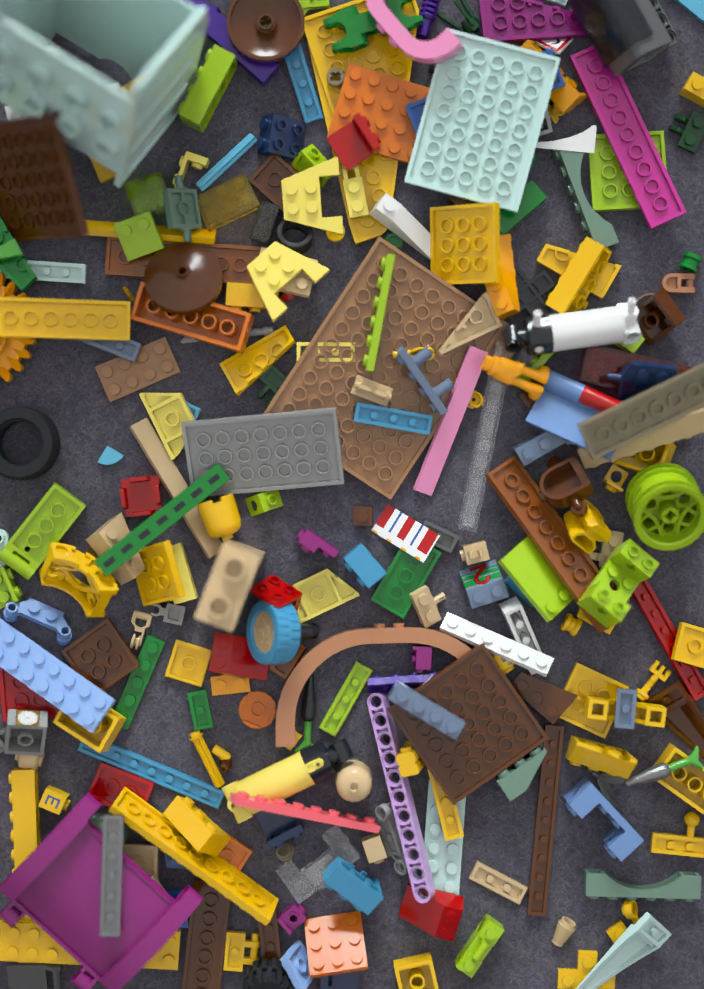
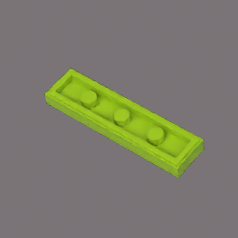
(345, 698)

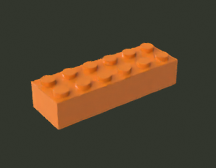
(213, 325)

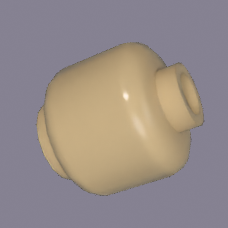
(29, 761)

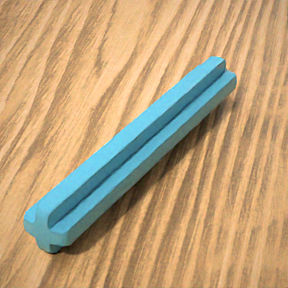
(226, 162)

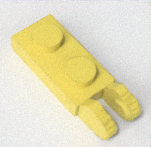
(354, 194)

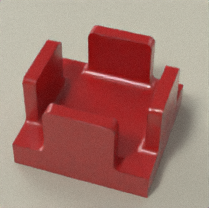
(141, 495)

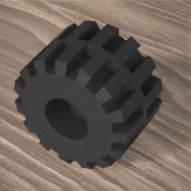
(266, 975)

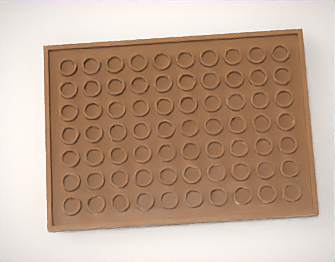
(417, 314)

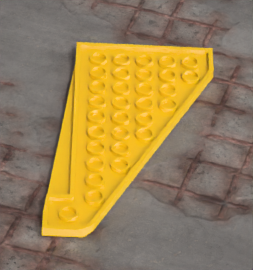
(376, 171)

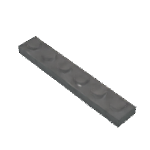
(111, 875)

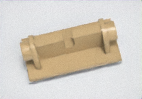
(371, 390)

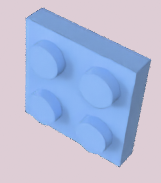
(296, 965)

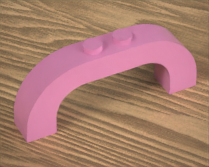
(424, 52)

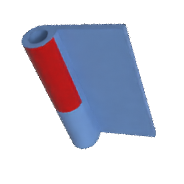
(567, 404)

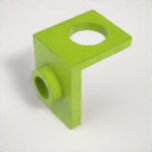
(265, 502)

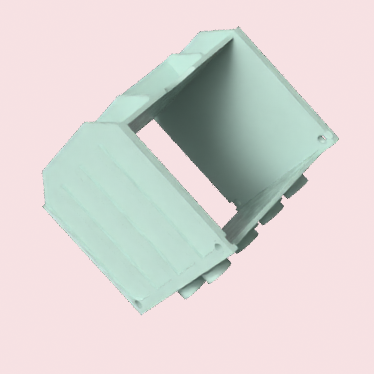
(143, 36)

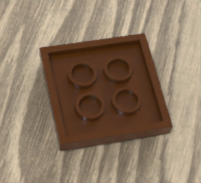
(101, 655)

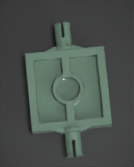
(182, 208)

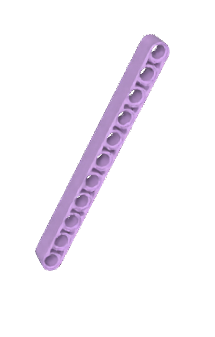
(401, 805)

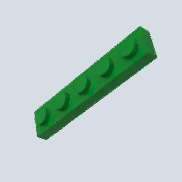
(139, 678)

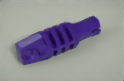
(429, 12)

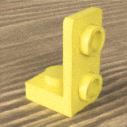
(196, 161)

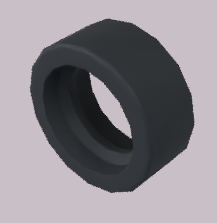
(300, 247)

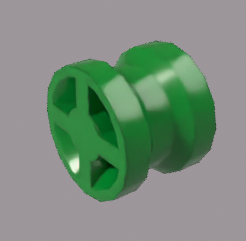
(690, 262)

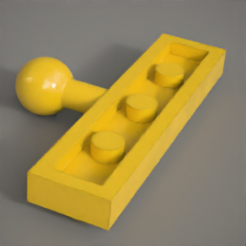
(679, 844)

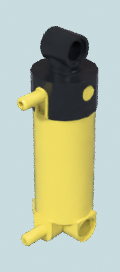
(290, 775)

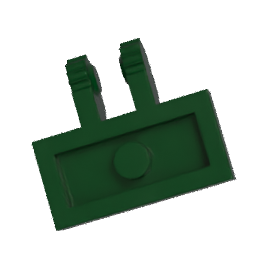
(692, 132)
(273, 379)

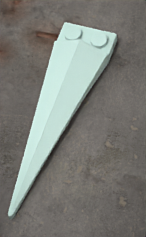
(632, 945)

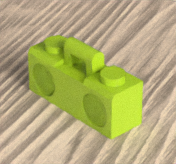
(478, 945)

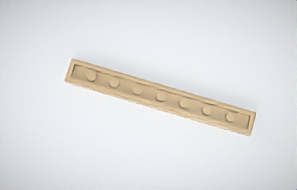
(172, 482)

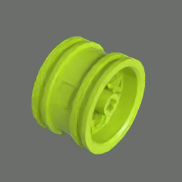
(673, 519)

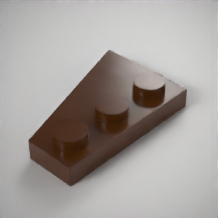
(543, 696)

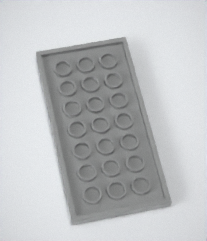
(267, 450)

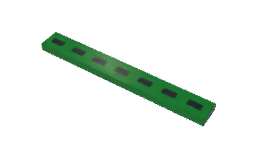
(161, 520)

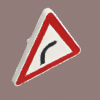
(557, 45)

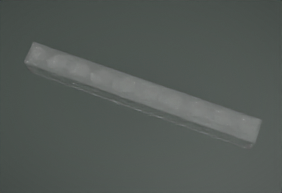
(482, 447)

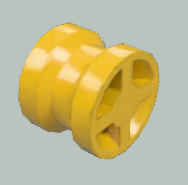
(571, 624)

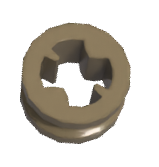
(335, 71)

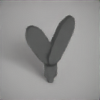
(603, 780)

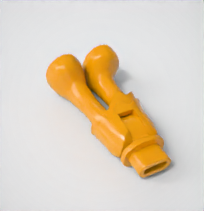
(507, 370)

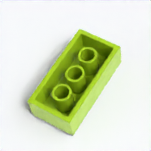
(208, 88)

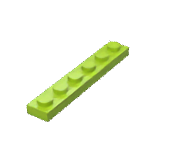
(379, 303)

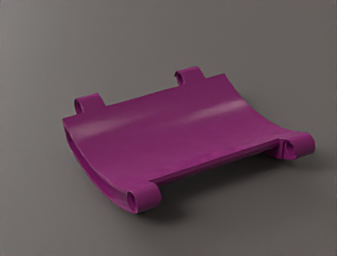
(63, 896)

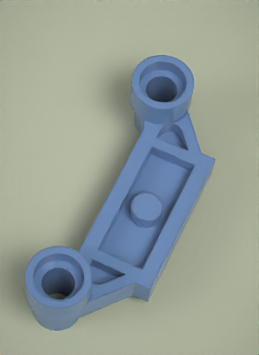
(40, 614)

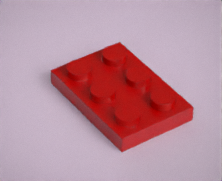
(111, 780)

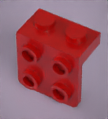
(354, 142)
(277, 592)

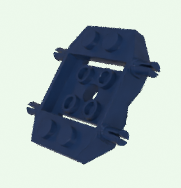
(641, 376)

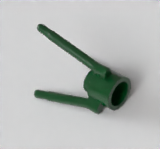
(470, 22)

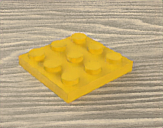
(161, 577)
(584, 683)

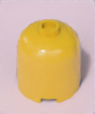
(220, 518)

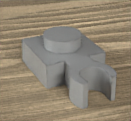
(172, 613)

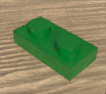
(200, 709)

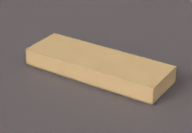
(498, 882)

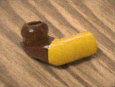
(224, 757)

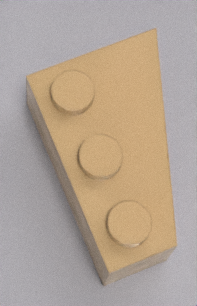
(106, 537)

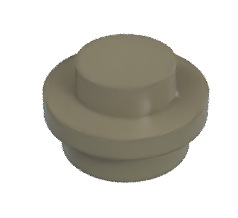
(285, 852)

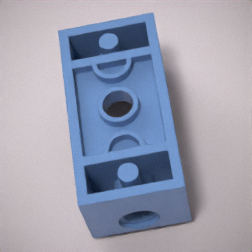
(622, 837)

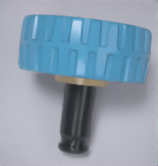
(276, 633)

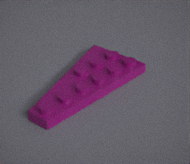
(527, 20)

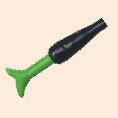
(308, 712)

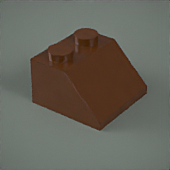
(658, 316)

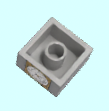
(26, 732)

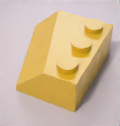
(600, 757)

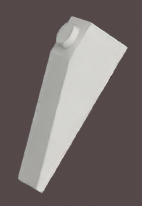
(402, 223)
(519, 624)

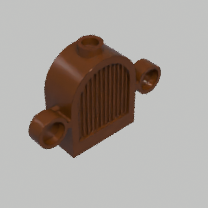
(566, 485)

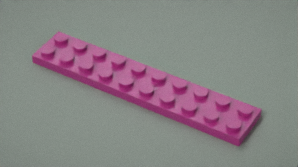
(628, 139)

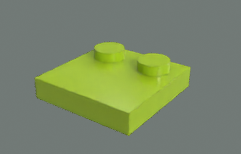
(139, 235)

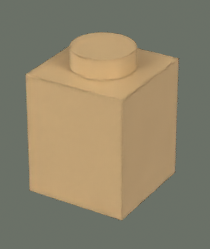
(374, 848)

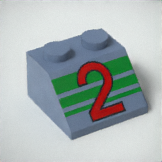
(483, 584)

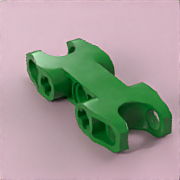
(362, 25)

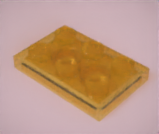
(227, 202)

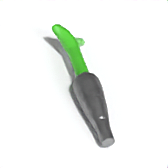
(663, 770)

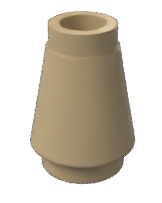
(564, 929)

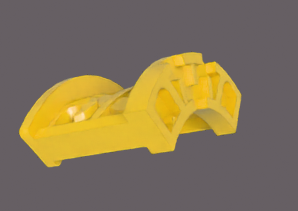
(65, 559)

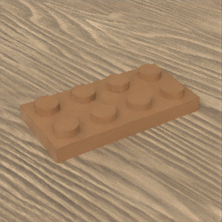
(151, 365)

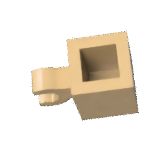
(474, 553)

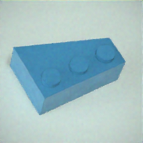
(352, 885)

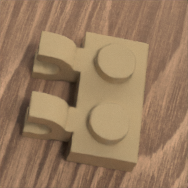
(607, 548)

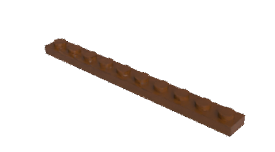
(545, 821)

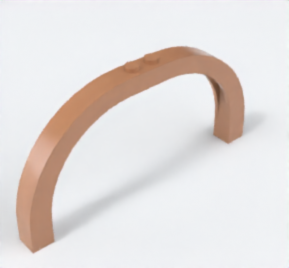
(359, 636)

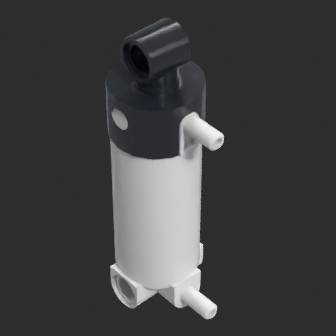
(575, 329)

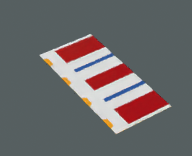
(405, 533)

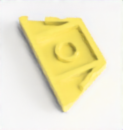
(167, 414)
(322, 593)

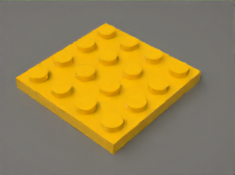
(465, 243)

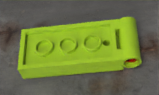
(43, 525)

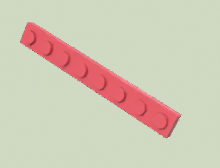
(298, 810)

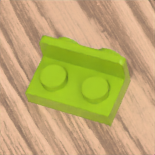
(308, 158)
(8, 590)

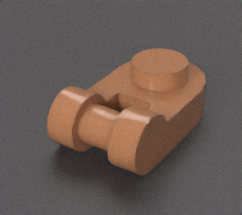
(672, 283)

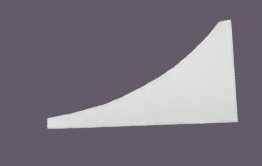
(579, 143)

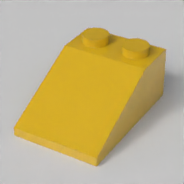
(643, 459)

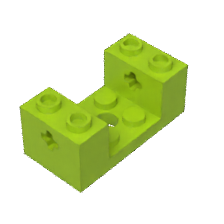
(626, 568)

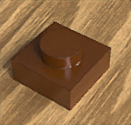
(363, 516)

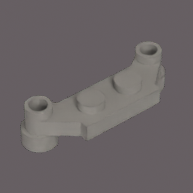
(391, 836)

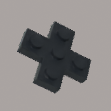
(531, 292)

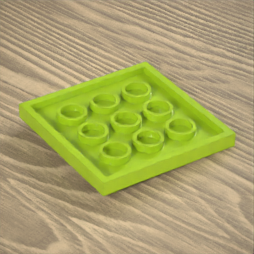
(607, 182)
(536, 579)

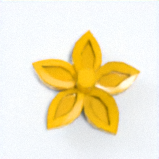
(554, 113)

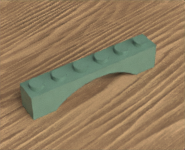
(591, 222)
(679, 886)

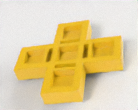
(571, 978)

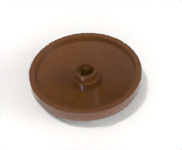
(262, 43)
(183, 278)

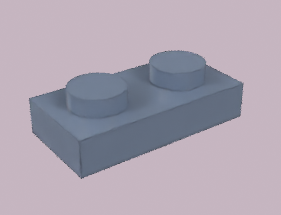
(625, 708)

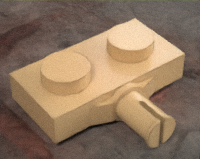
(426, 605)

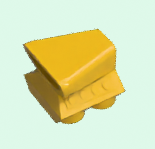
(587, 529)

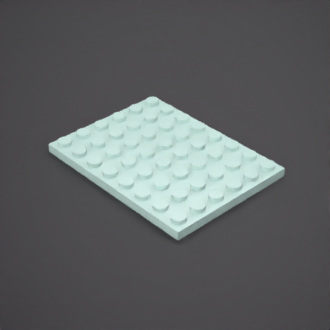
(482, 121)

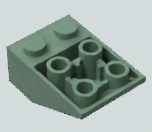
(518, 780)

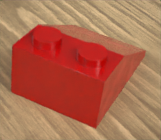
(232, 658)
(437, 916)

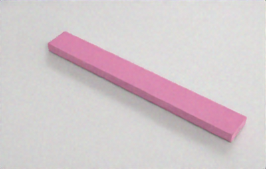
(450, 421)

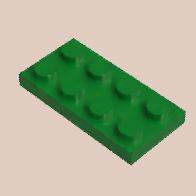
(402, 578)

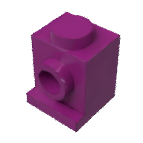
(421, 657)
(293, 909)

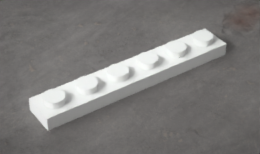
(497, 644)

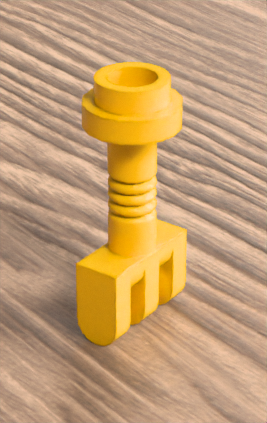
(656, 674)

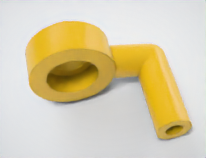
(630, 910)

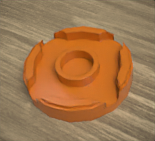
(253, 705)

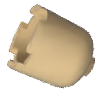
(353, 780)

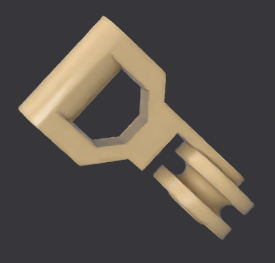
(144, 616)

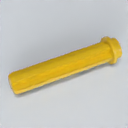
(211, 767)

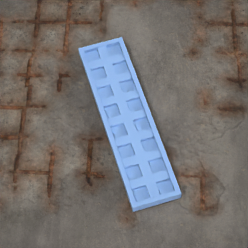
(52, 678)

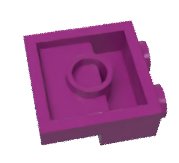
(311, 541)

